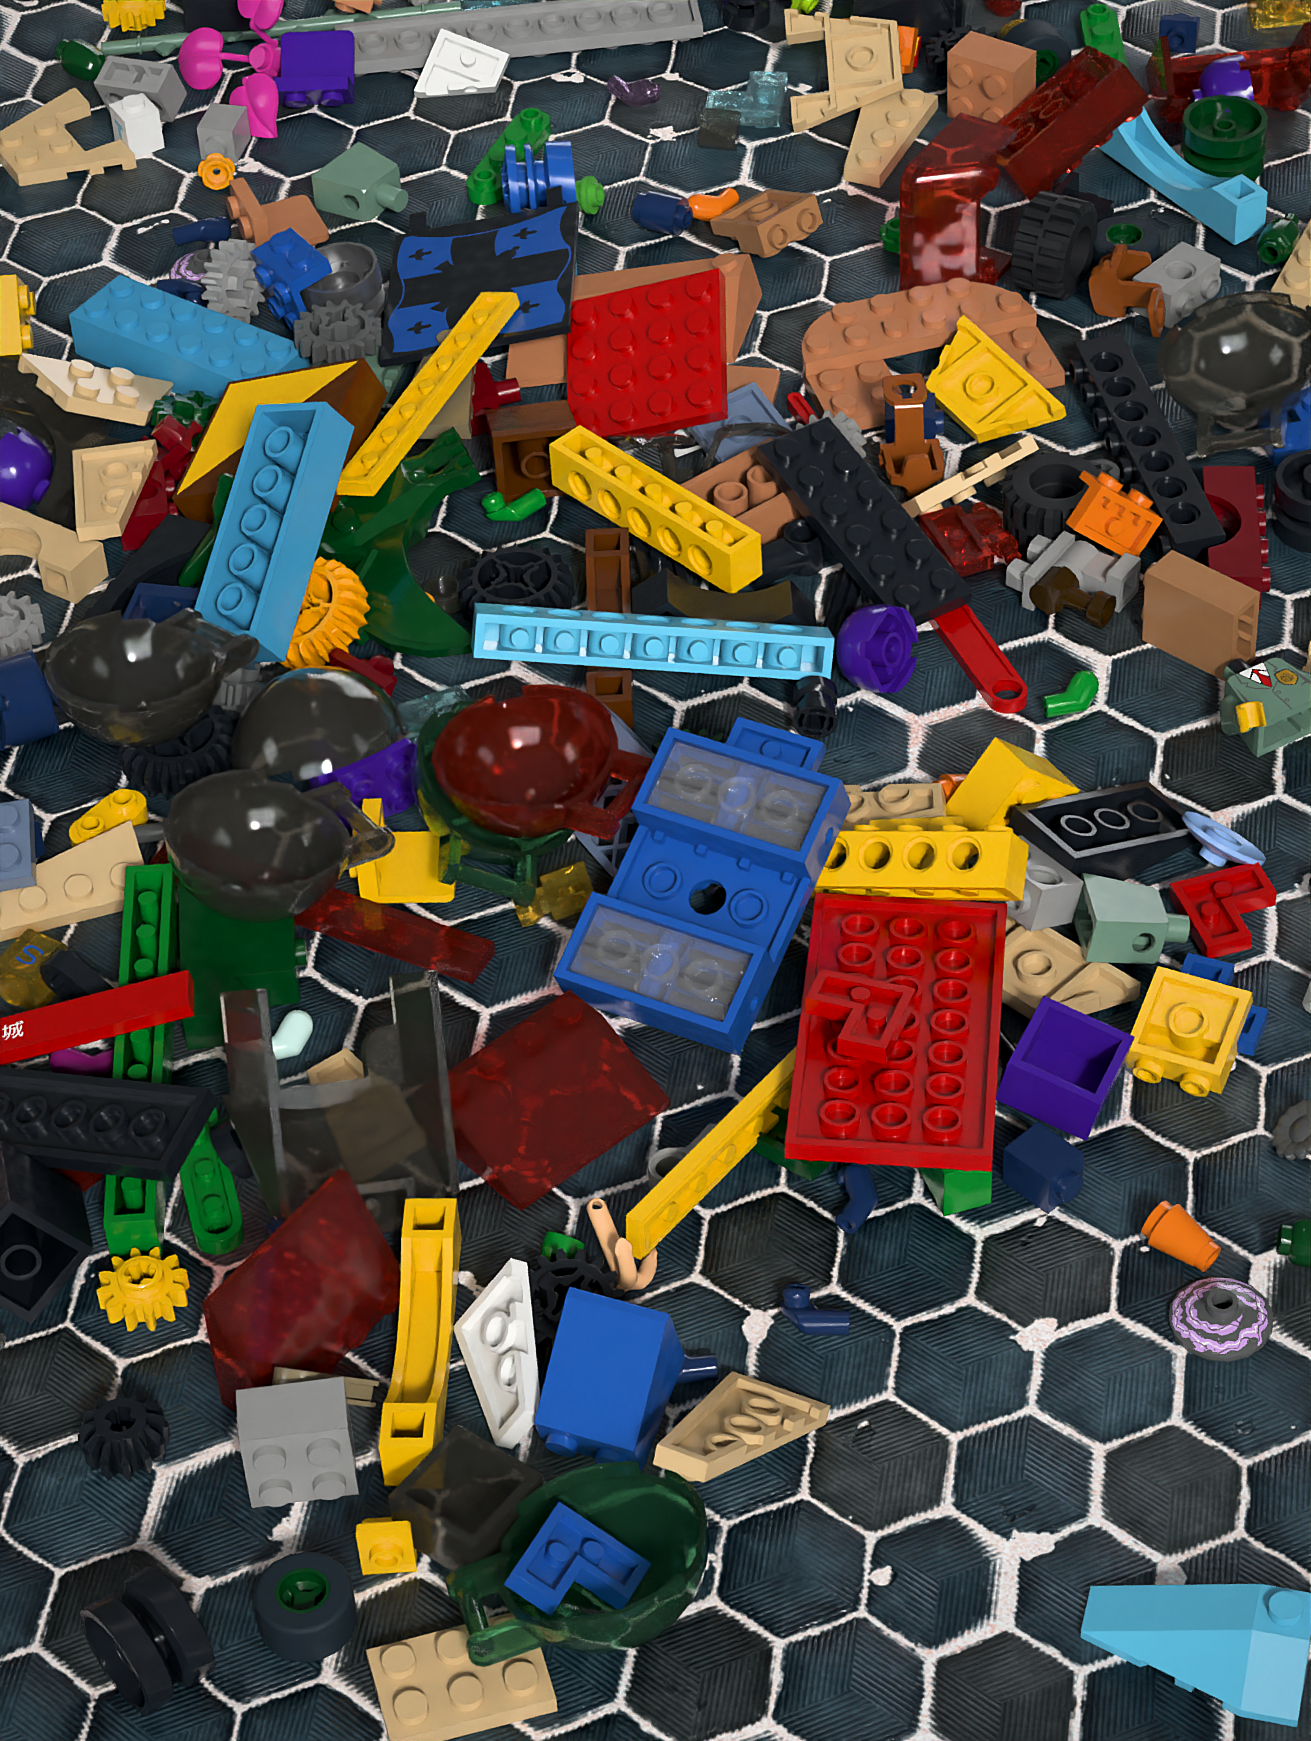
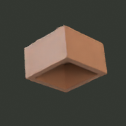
(988, 76)

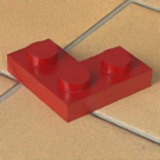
(1216, 903)
(870, 1008)

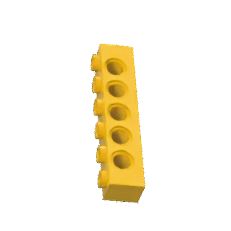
(656, 509)
(995, 876)

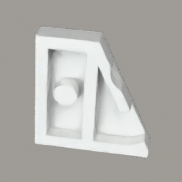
(460, 68)

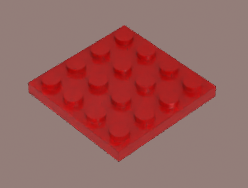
(650, 357)

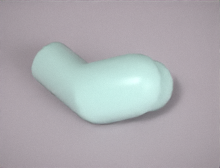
(292, 1034)

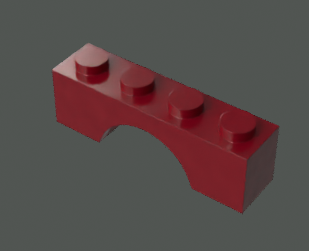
(1236, 503)

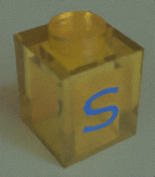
(20, 970)

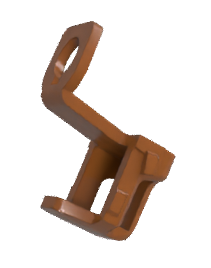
(1114, 289)
(910, 458)

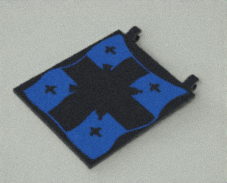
(447, 267)

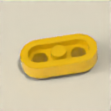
(109, 813)

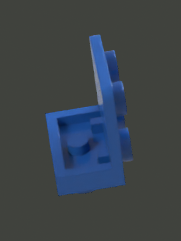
(285, 268)

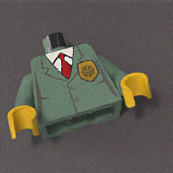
(1266, 704)

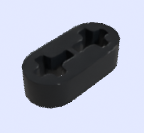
(71, 976)

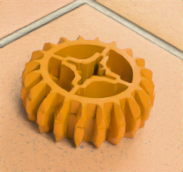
(328, 615)

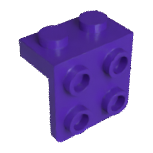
(317, 68)
(377, 776)

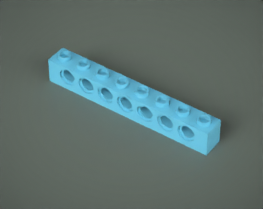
(651, 642)

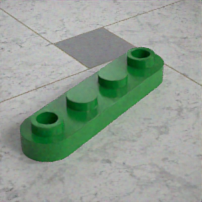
(1101, 31)
(485, 182)
(211, 1197)

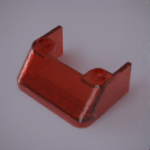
(1277, 75)
(942, 205)

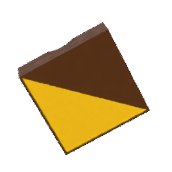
(344, 385)

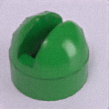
(554, 1241)

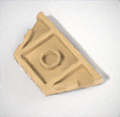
(95, 390)
(1055, 967)

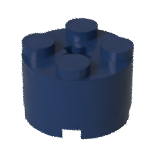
(24, 702)

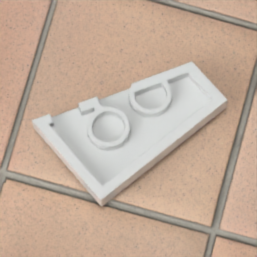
(501, 1353)

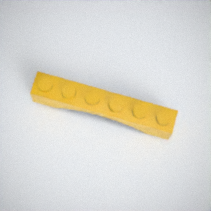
(419, 1382)

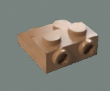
(769, 221)

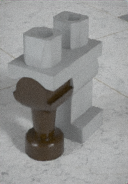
(1074, 577)

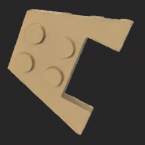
(860, 63)
(43, 151)

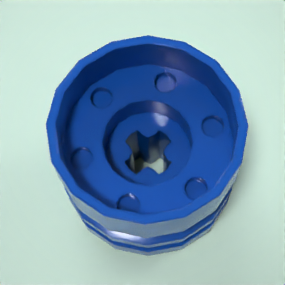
(526, 181)

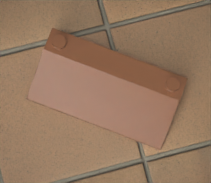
(545, 359)

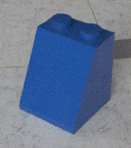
(608, 1379)

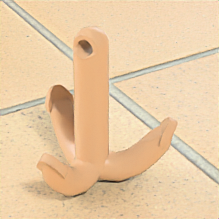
(619, 1251)

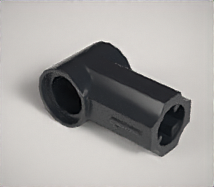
(796, 553)

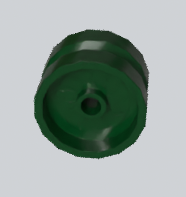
(1225, 141)

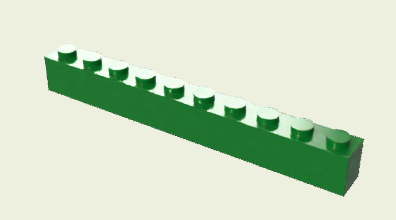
(148, 950)

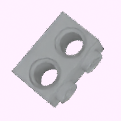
(133, 76)
(1048, 895)

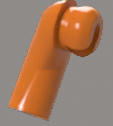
(708, 207)

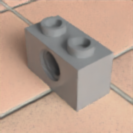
(1186, 280)

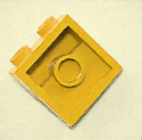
(1188, 1031)

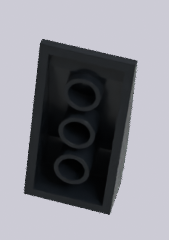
(1106, 830)

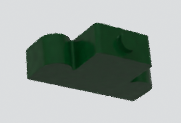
(234, 957)

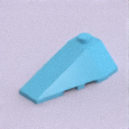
(1224, 1639)

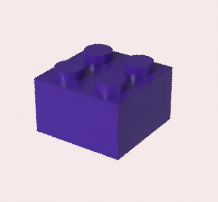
(1064, 1068)

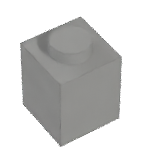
(224, 131)

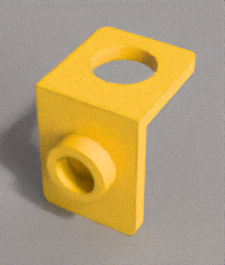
(385, 1546)

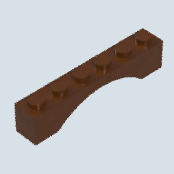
(610, 591)

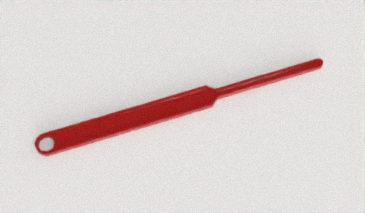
(961, 631)

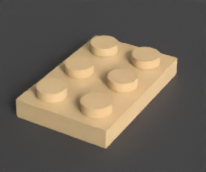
(438, 1694)

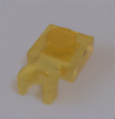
(561, 893)

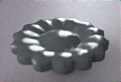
(1293, 1132)

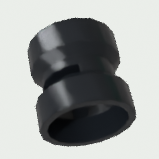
(815, 707)

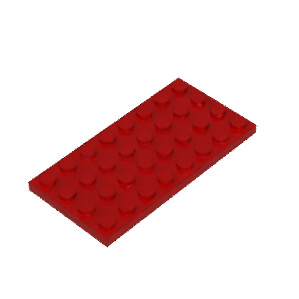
(940, 1082)

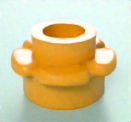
(213, 180)

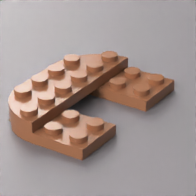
(848, 344)

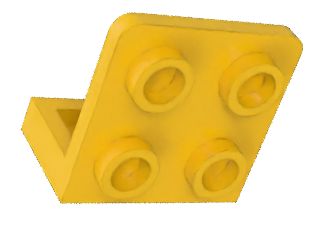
(405, 873)

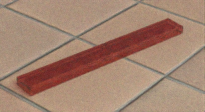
(392, 933)

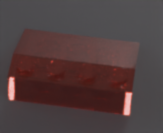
(1067, 120)
(548, 1100)
(303, 1293)

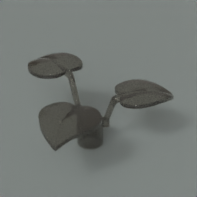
(666, 441)

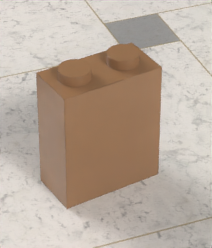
(1199, 614)

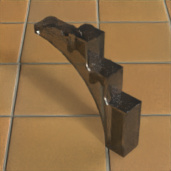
(59, 431)

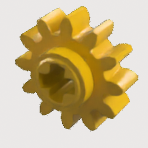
(133, 14)
(143, 1289)

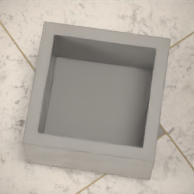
(297, 1442)

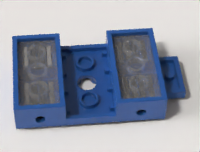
(708, 815)

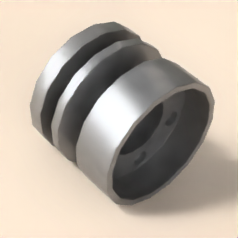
(354, 279)

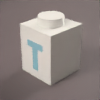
(137, 124)

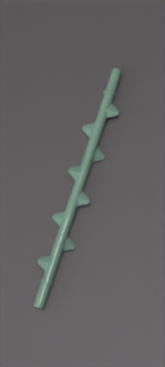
(167, 43)

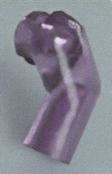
(636, 92)

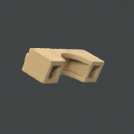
(65, 564)

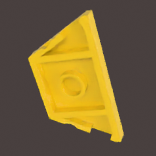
(988, 389)

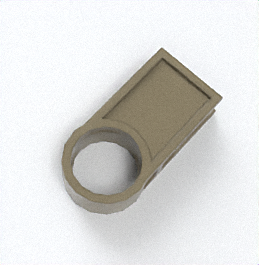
(358, 1390)

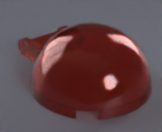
(537, 764)

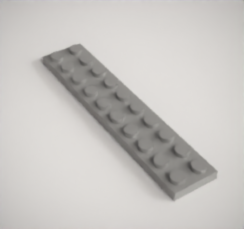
(525, 30)

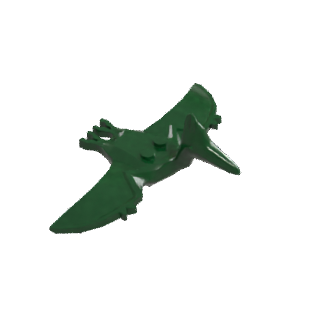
(374, 542)

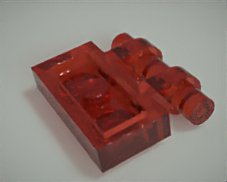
(960, 539)

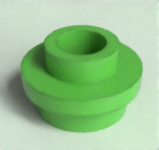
(589, 194)

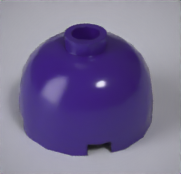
(1224, 78)
(24, 469)
(876, 648)

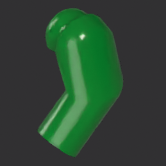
(514, 510)
(1075, 699)

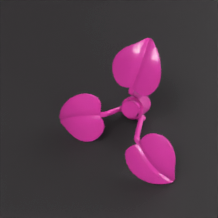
(202, 65)

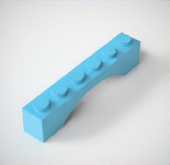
(1227, 205)

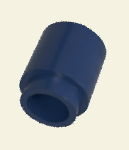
(662, 212)

